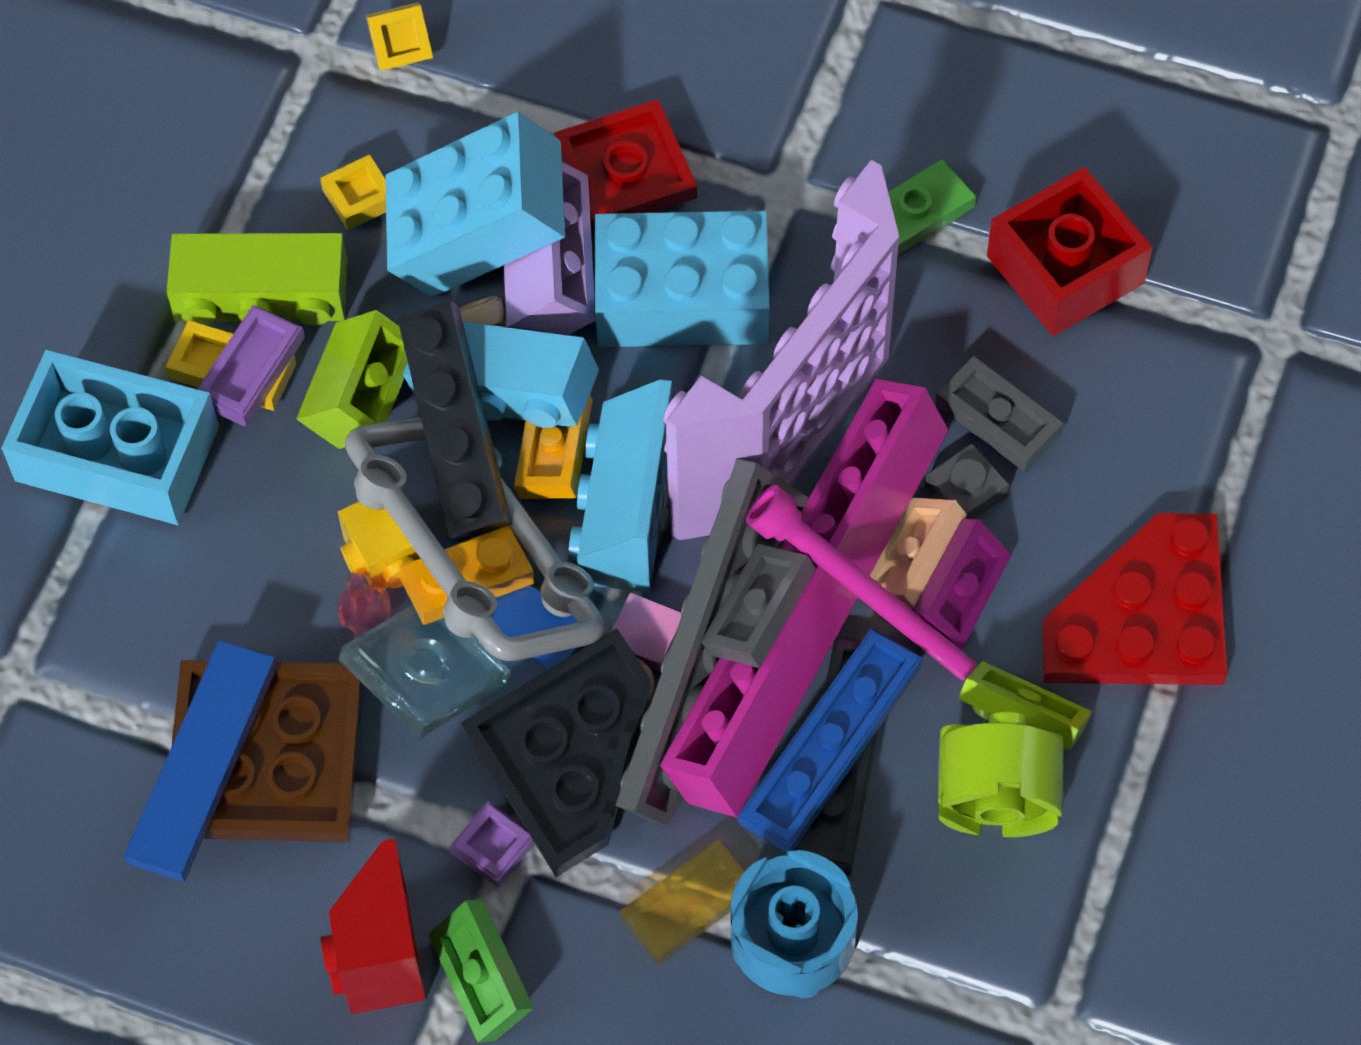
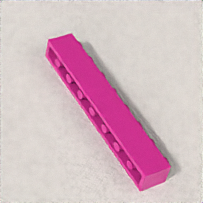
(855, 510)

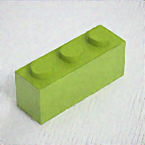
(282, 273)

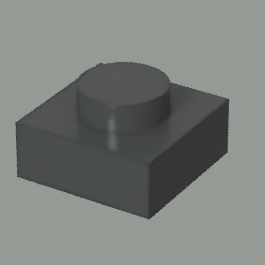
(969, 481)

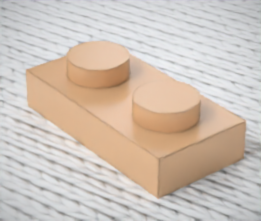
(917, 547)

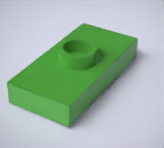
(928, 203)

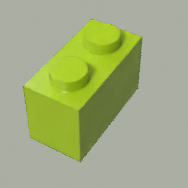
(355, 377)

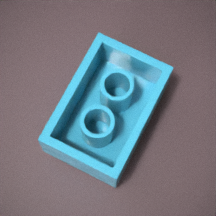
(474, 205)
(681, 279)
(111, 437)

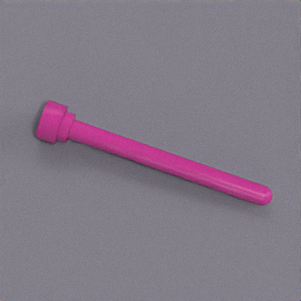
(777, 516)

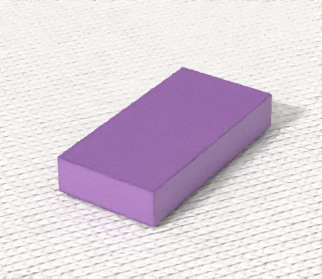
(251, 364)

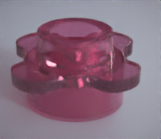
(363, 605)

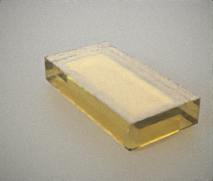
(684, 902)

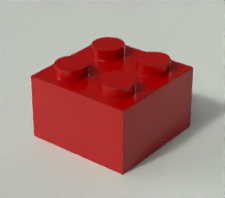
(1068, 251)

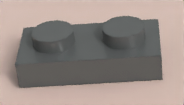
(999, 413)
(758, 605)

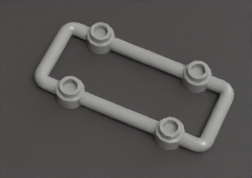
(469, 604)

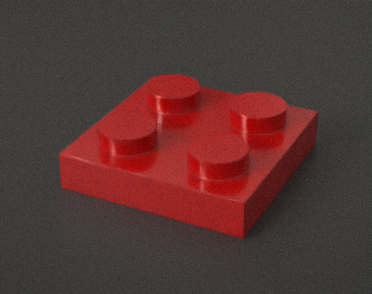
(629, 161)

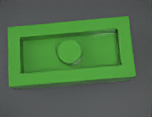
(480, 971)

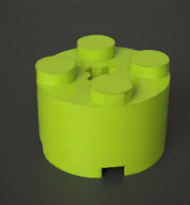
(1000, 776)

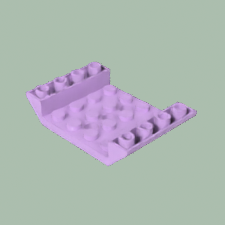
(810, 382)

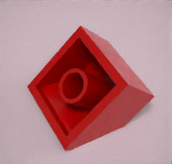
(373, 938)

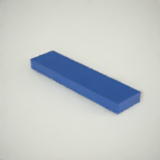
(830, 741)
(200, 761)

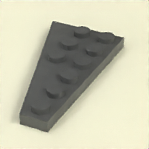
(687, 664)

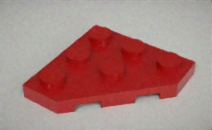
(1145, 612)

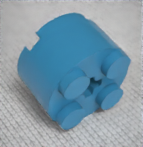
(776, 894)

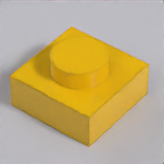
(399, 36)
(356, 192)

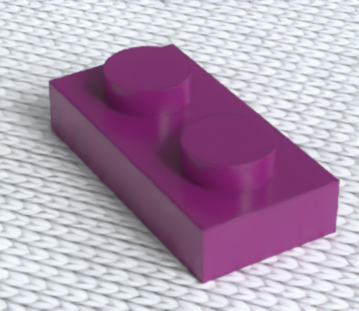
(963, 581)

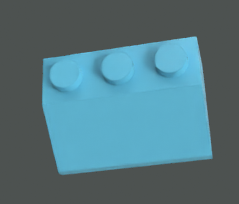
(624, 490)

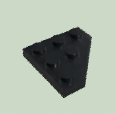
(565, 746)

